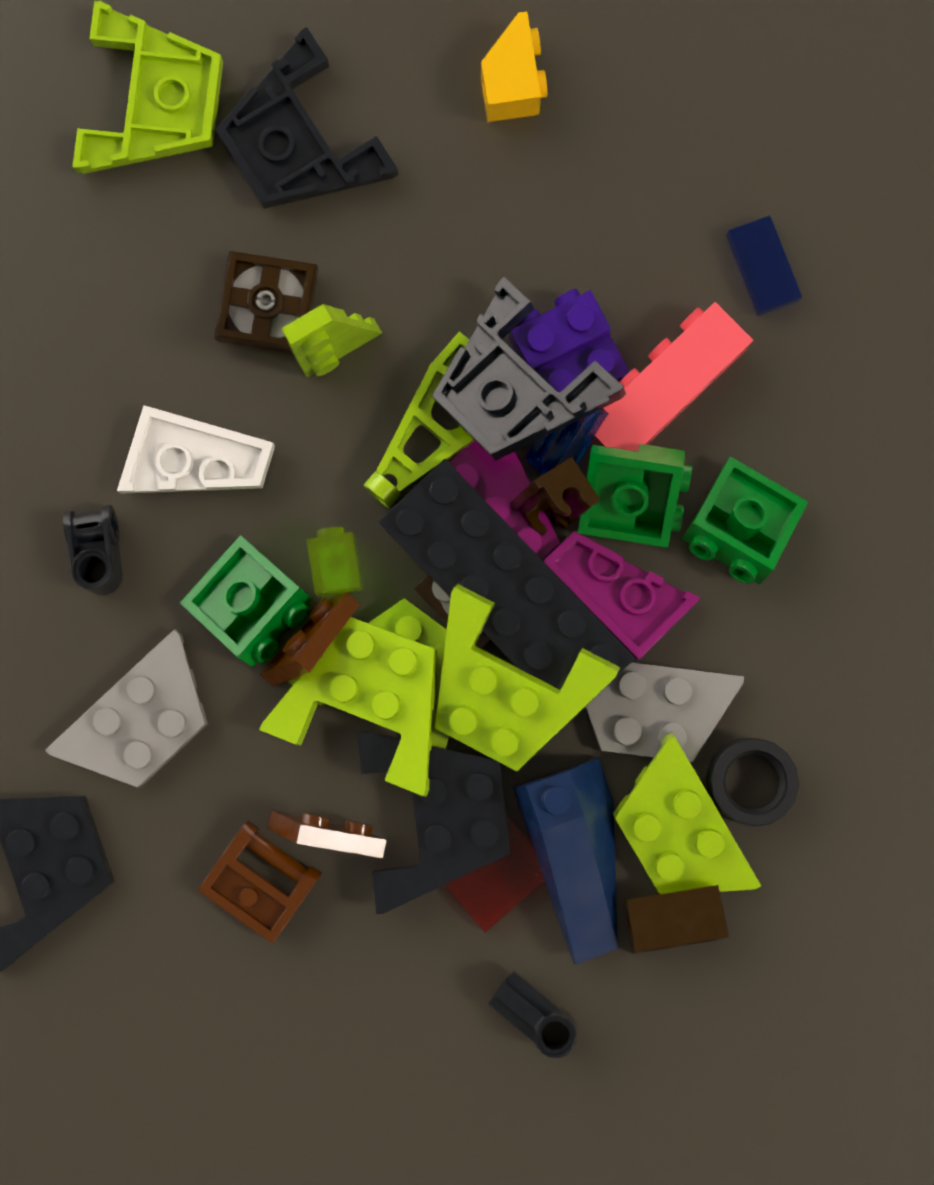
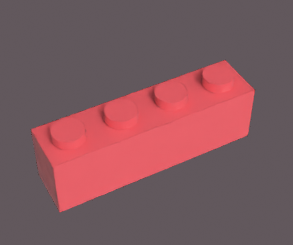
(672, 379)

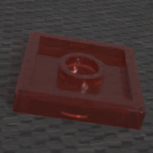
(501, 884)

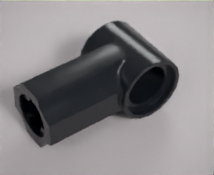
(531, 1012)

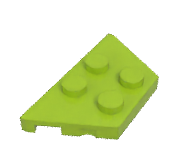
(680, 829)

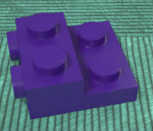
(568, 340)

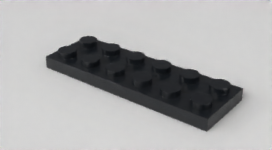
(468, 544)

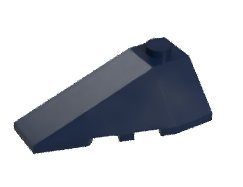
(575, 846)

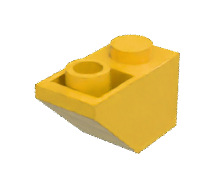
(509, 73)

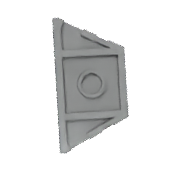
(657, 700)
(139, 719)

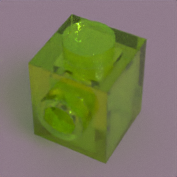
(334, 562)

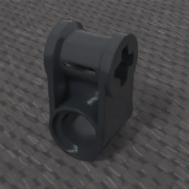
(91, 540)

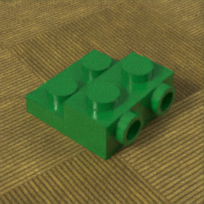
(636, 494)
(744, 522)
(247, 602)

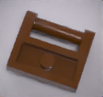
(251, 895)

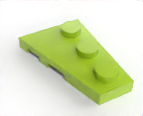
(326, 336)

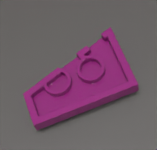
(499, 485)
(623, 597)

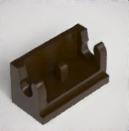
(561, 492)
(676, 919)

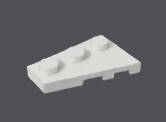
(191, 455)

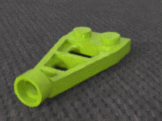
(419, 414)

